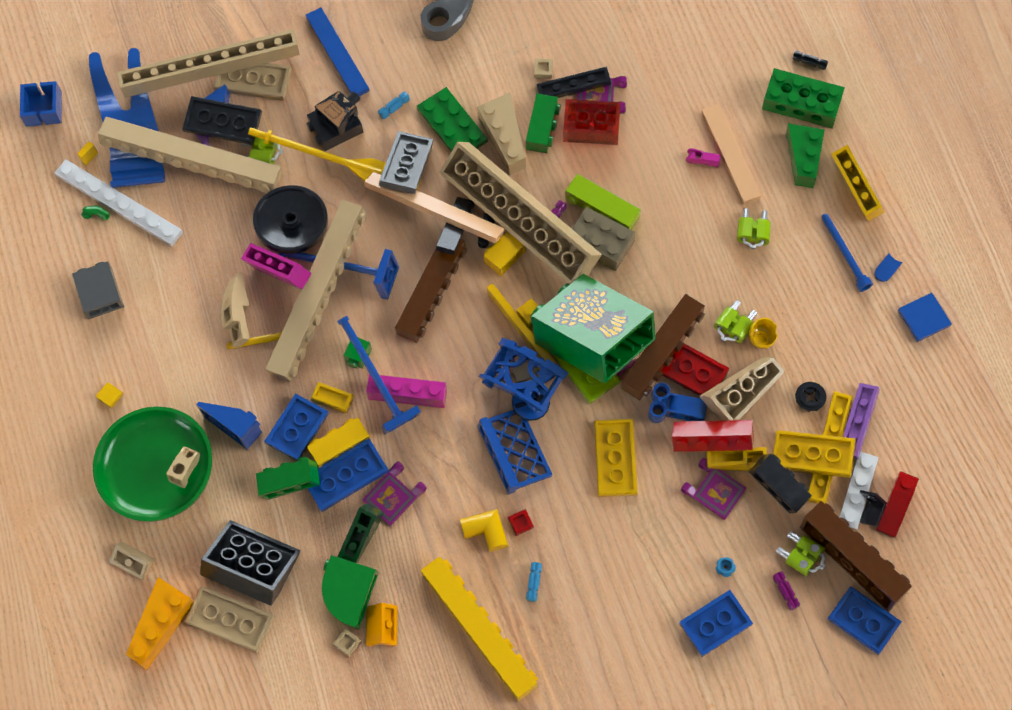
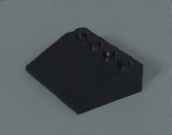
(249, 562)

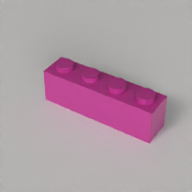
(276, 266)
(410, 391)

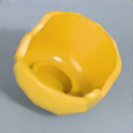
(763, 333)

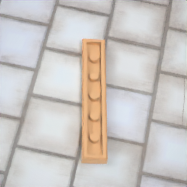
(731, 154)

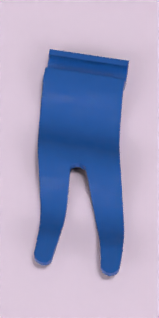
(126, 168)

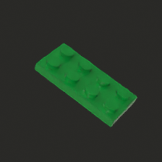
(450, 120)

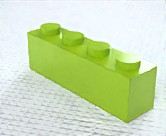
(590, 195)

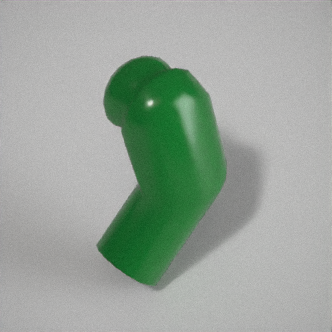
(95, 210)

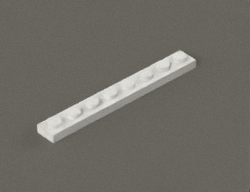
(119, 202)

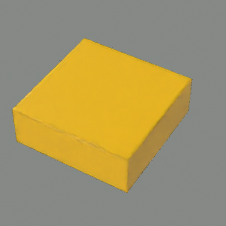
(87, 153)
(109, 395)

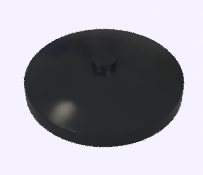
(290, 219)

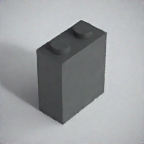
(98, 290)

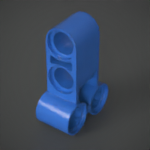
(675, 406)

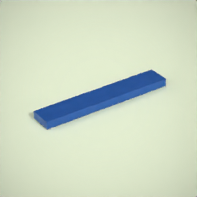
(337, 52)

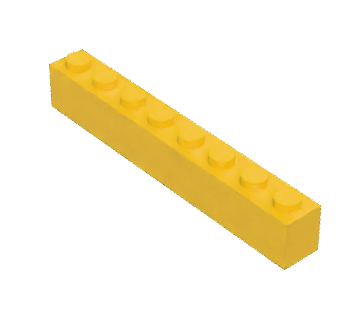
(479, 628)

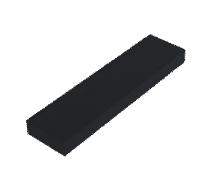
(575, 83)
(451, 234)

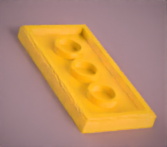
(815, 453)
(615, 457)

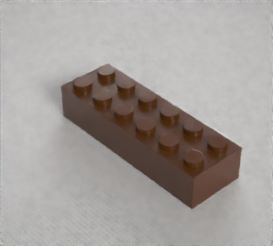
(855, 556)

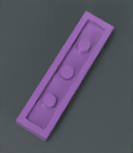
(861, 415)

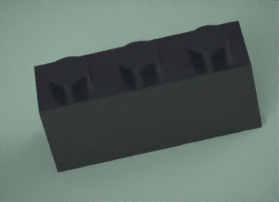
(780, 483)

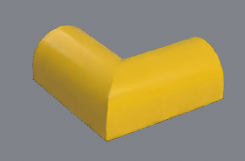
(486, 523)

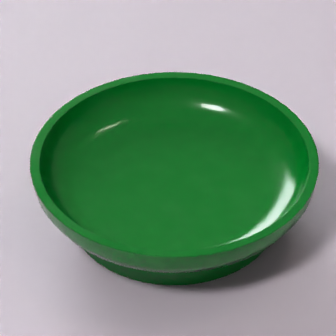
(136, 456)

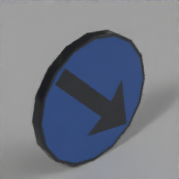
(523, 412)

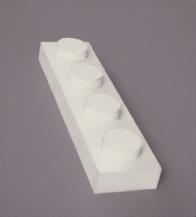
(860, 480)

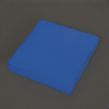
(924, 317)

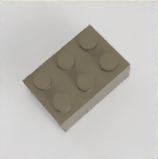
(605, 236)

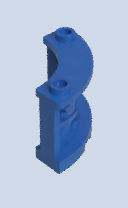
(548, 370)

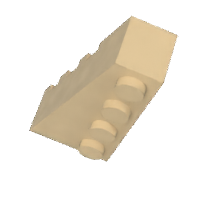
(502, 128)

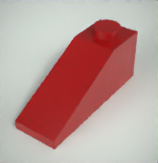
(897, 504)

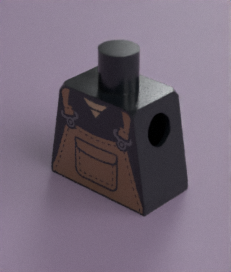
(338, 111)

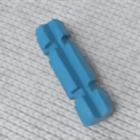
(393, 105)
(533, 583)

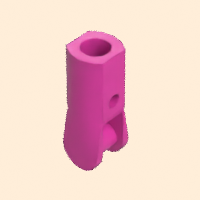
(707, 158)

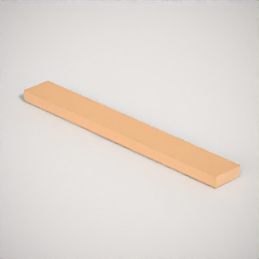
(439, 210)

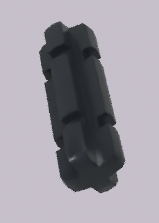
(810, 60)

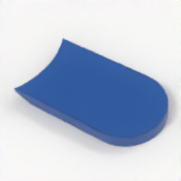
(887, 268)

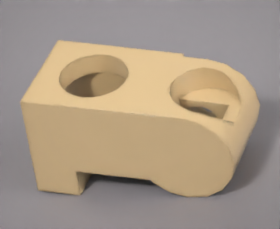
(183, 466)

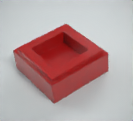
(520, 522)

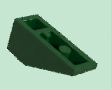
(360, 532)

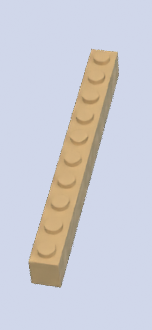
(208, 63)
(189, 155)
(316, 292)

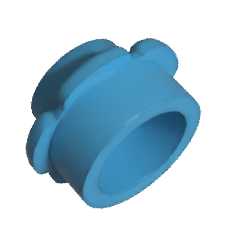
(730, 566)

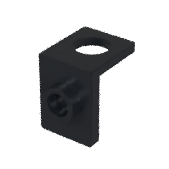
(873, 510)

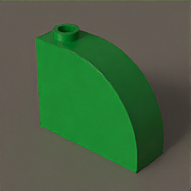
(347, 589)

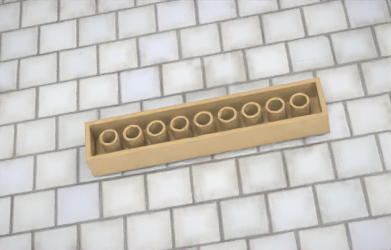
(519, 212)

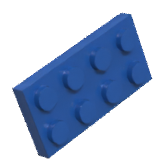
(348, 474)

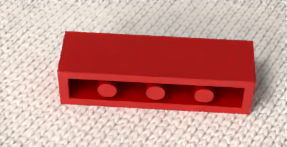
(713, 435)

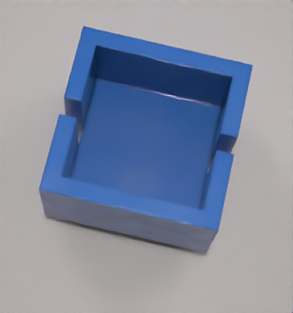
(40, 108)

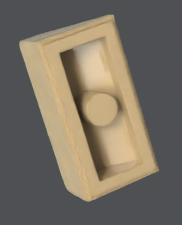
(131, 560)

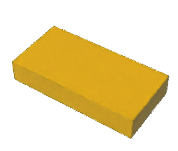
(332, 397)

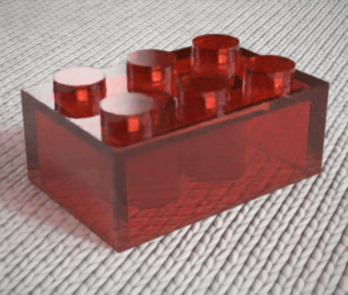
(591, 122)

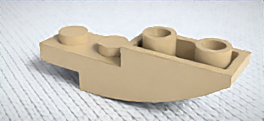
(232, 310)

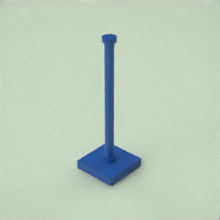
(384, 275)
(399, 417)

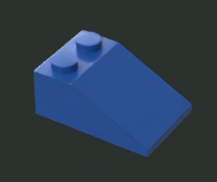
(233, 422)

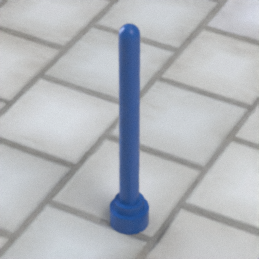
(863, 282)

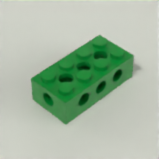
(803, 98)

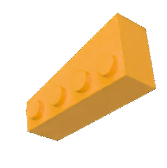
(158, 622)

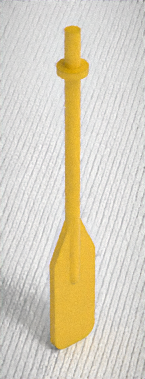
(361, 167)

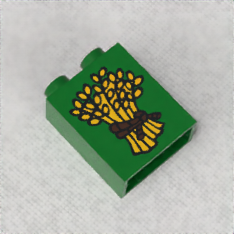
(593, 327)

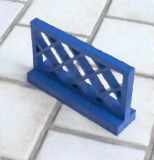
(500, 458)

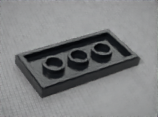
(221, 120)

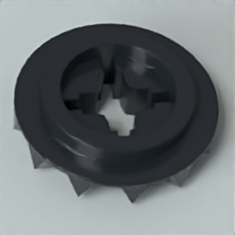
(809, 388)

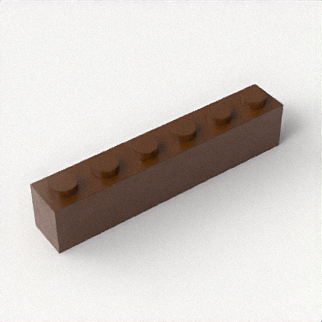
(429, 293)
(660, 352)

